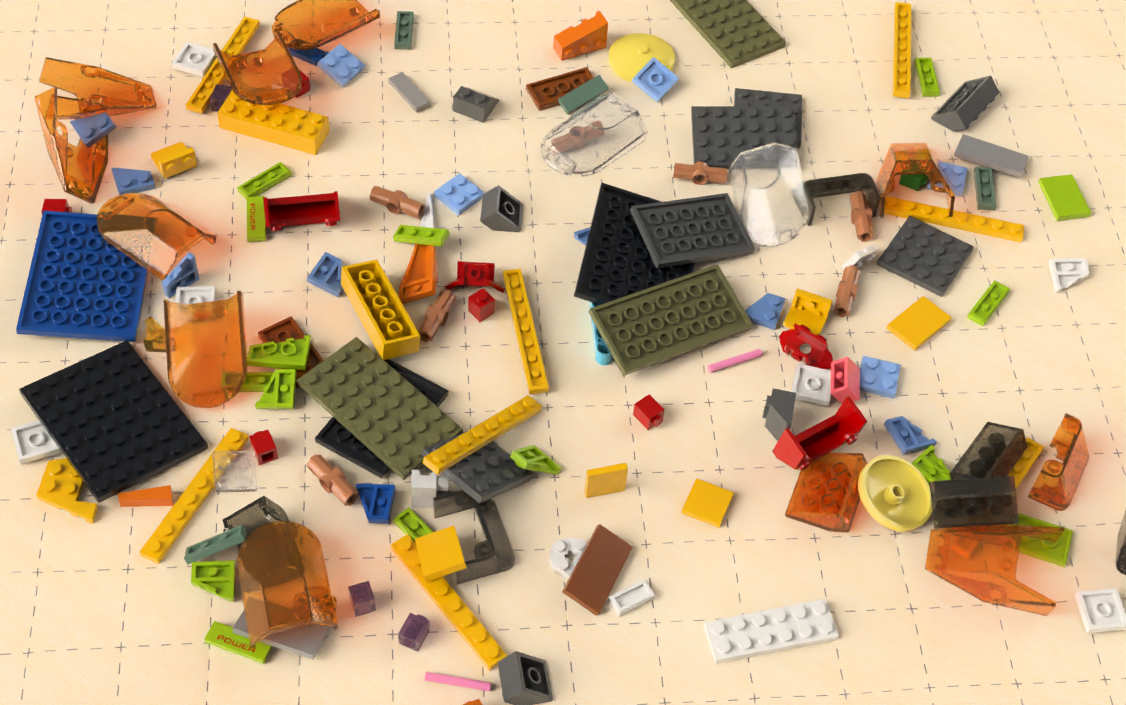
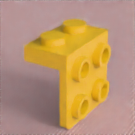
(174, 159)
(808, 310)

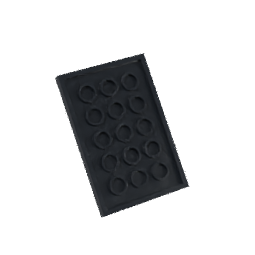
(344, 443)

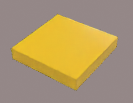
(606, 480)
(707, 502)

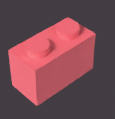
(845, 379)

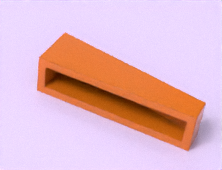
(147, 497)

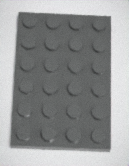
(726, 131)
(692, 230)

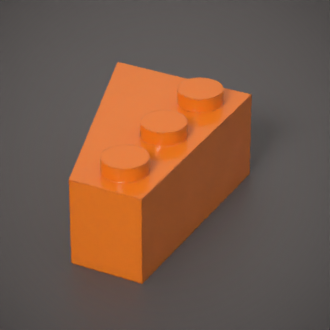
(582, 39)

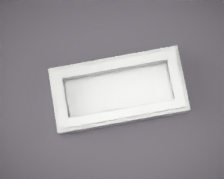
(631, 597)

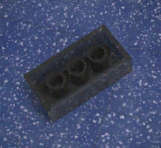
(991, 453)
(974, 502)

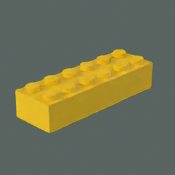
(275, 123)
(380, 309)

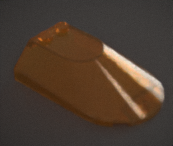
(320, 22)
(262, 75)
(149, 231)
(206, 350)
(283, 580)

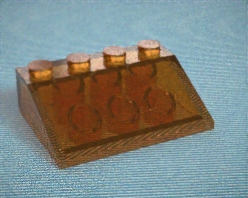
(828, 492)

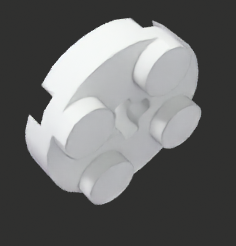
(563, 548)

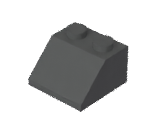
(473, 103)
(501, 211)
(779, 411)
(524, 679)

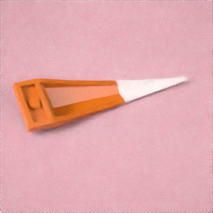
(421, 272)

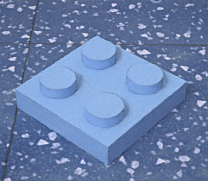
(340, 65)
(655, 79)
(956, 176)
(459, 194)
(879, 376)

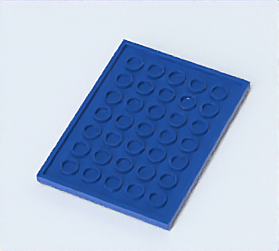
(80, 283)

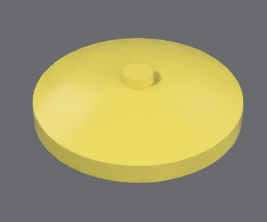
(635, 50)
(895, 493)

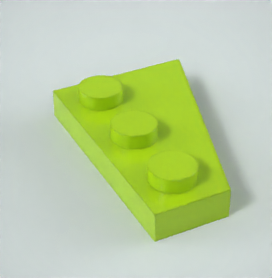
(284, 355)

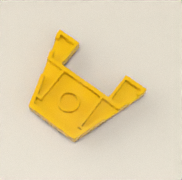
(62, 489)

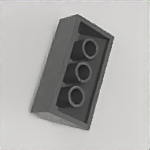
(966, 103)

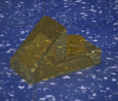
(156, 336)

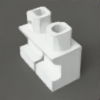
(426, 488)

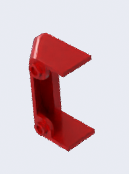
(301, 210)
(821, 438)

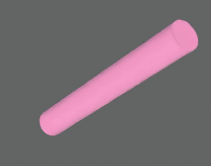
(735, 360)
(458, 681)

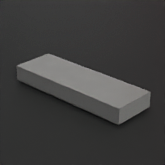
(409, 92)

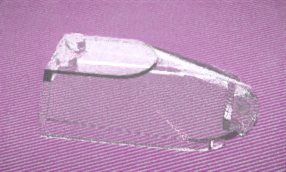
(593, 136)
(770, 193)

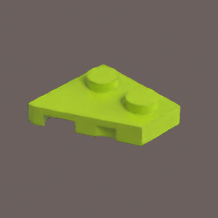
(279, 391)
(534, 459)
(931, 467)
(215, 578)

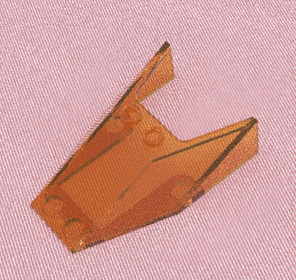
(95, 90)
(912, 160)
(77, 166)
(985, 563)

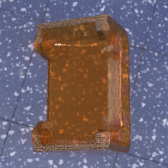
(1059, 480)

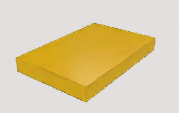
(918, 323)
(440, 553)

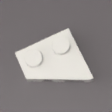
(867, 254)
(1067, 272)

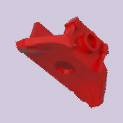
(475, 274)
(794, 338)

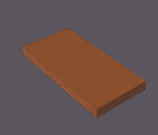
(548, 91)
(289, 329)
(597, 569)

